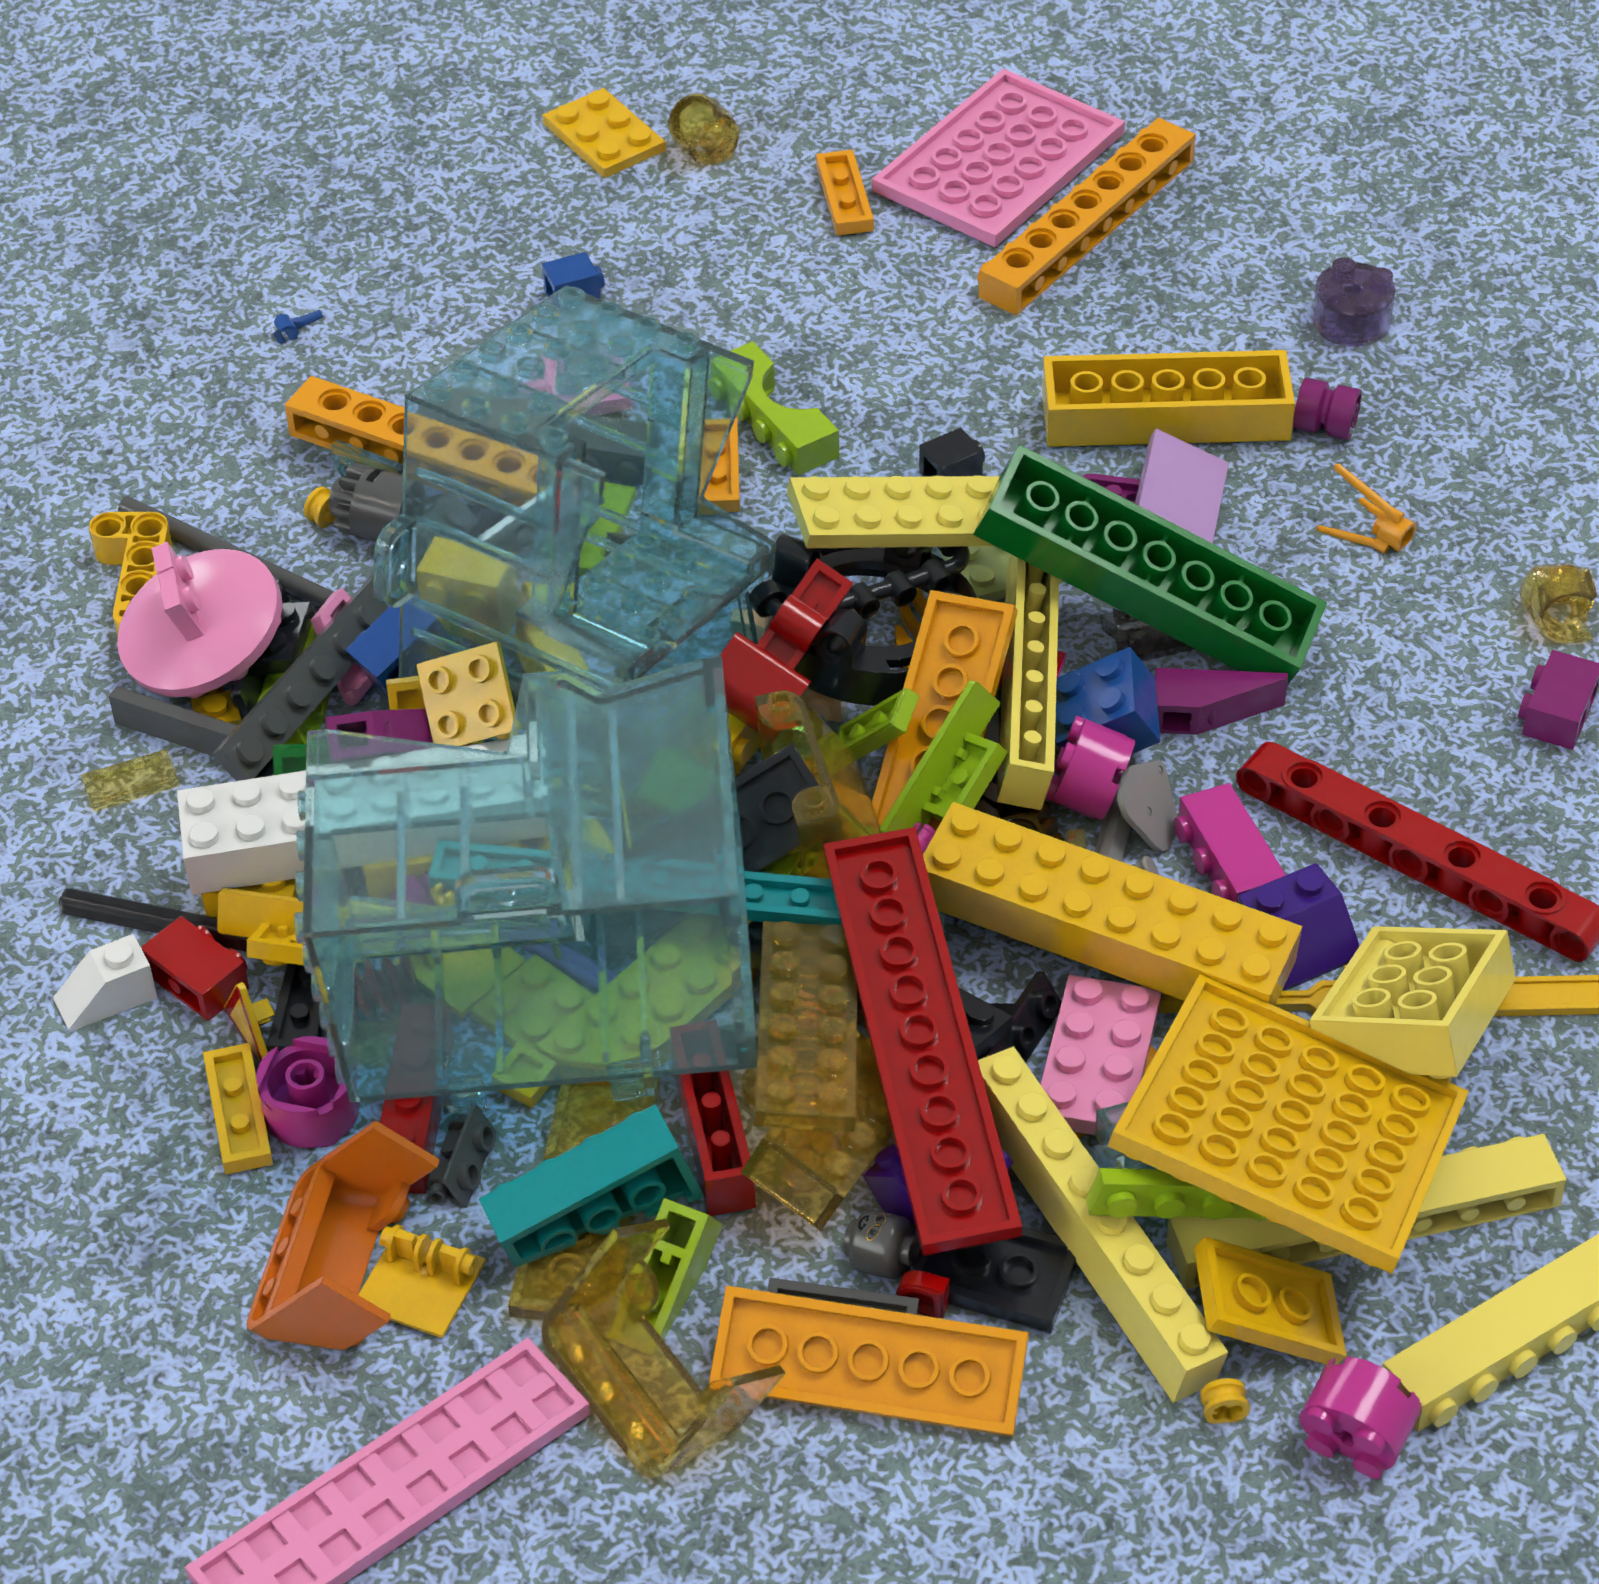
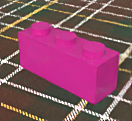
(1225, 842)

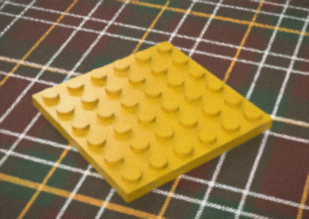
(1290, 1123)

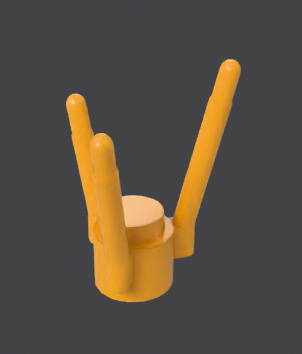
(1391, 526)

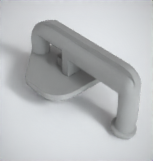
(1146, 806)

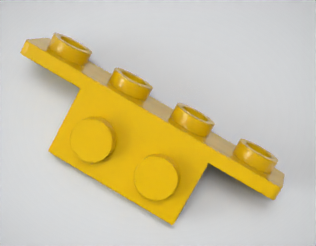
(266, 923)

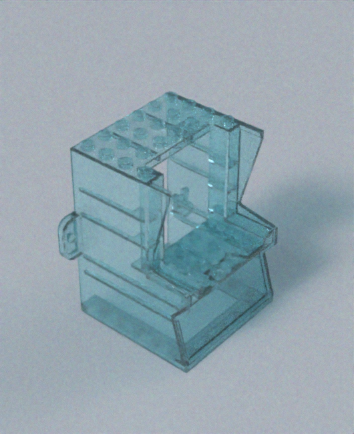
(568, 501)
(533, 901)

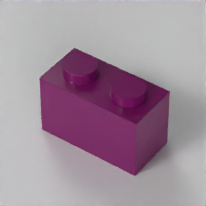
(1560, 699)

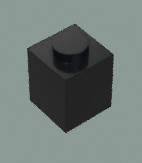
(951, 455)

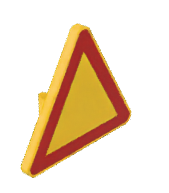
(249, 1017)

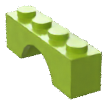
(797, 436)

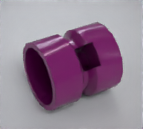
(1327, 408)

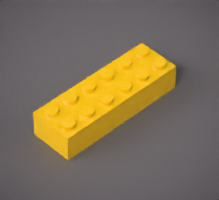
(1182, 394)

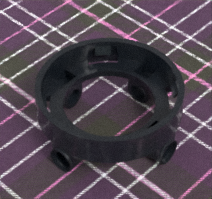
(839, 659)

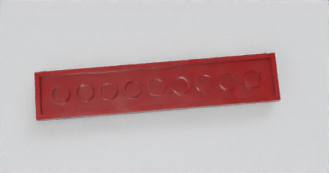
(921, 1043)

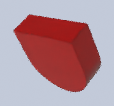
(929, 1288)

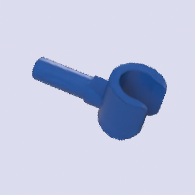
(291, 326)

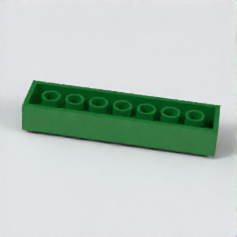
(1149, 567)

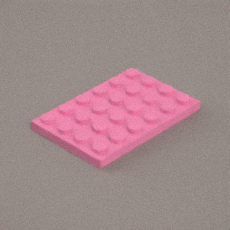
(998, 157)

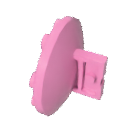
(199, 621)

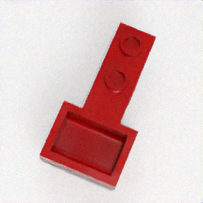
(771, 663)

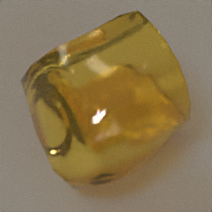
(705, 123)
(1559, 585)

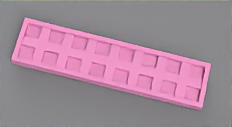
(403, 1477)

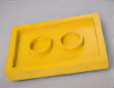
(604, 132)
(1269, 1301)

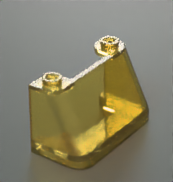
(840, 803)

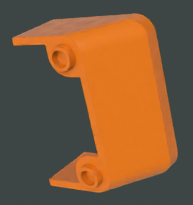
(328, 1239)

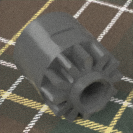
(366, 500)

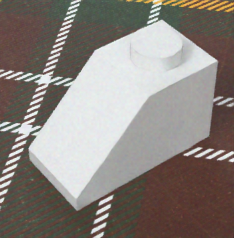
(106, 984)

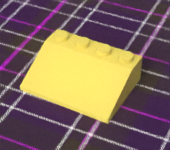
(1419, 996)

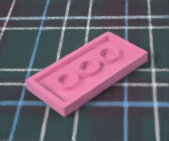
(1098, 1047)

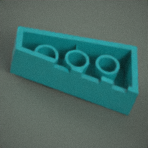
(590, 1188)

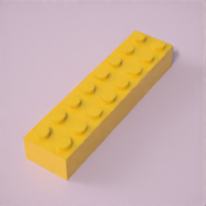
(1103, 909)

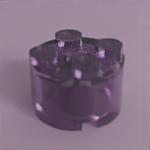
(1353, 302)

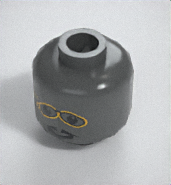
(881, 1244)

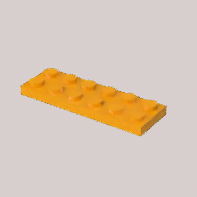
(955, 644)
(874, 1360)

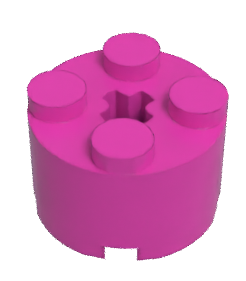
(1089, 768)
(302, 1095)
(1359, 1415)

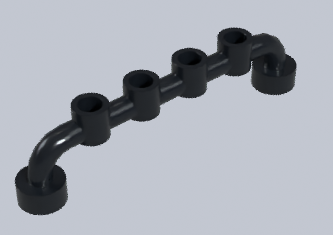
(864, 599)

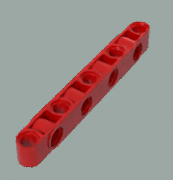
(1423, 849)

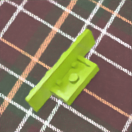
(954, 765)

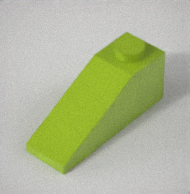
(679, 1259)

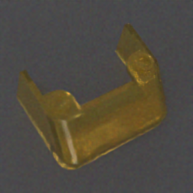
(629, 1371)

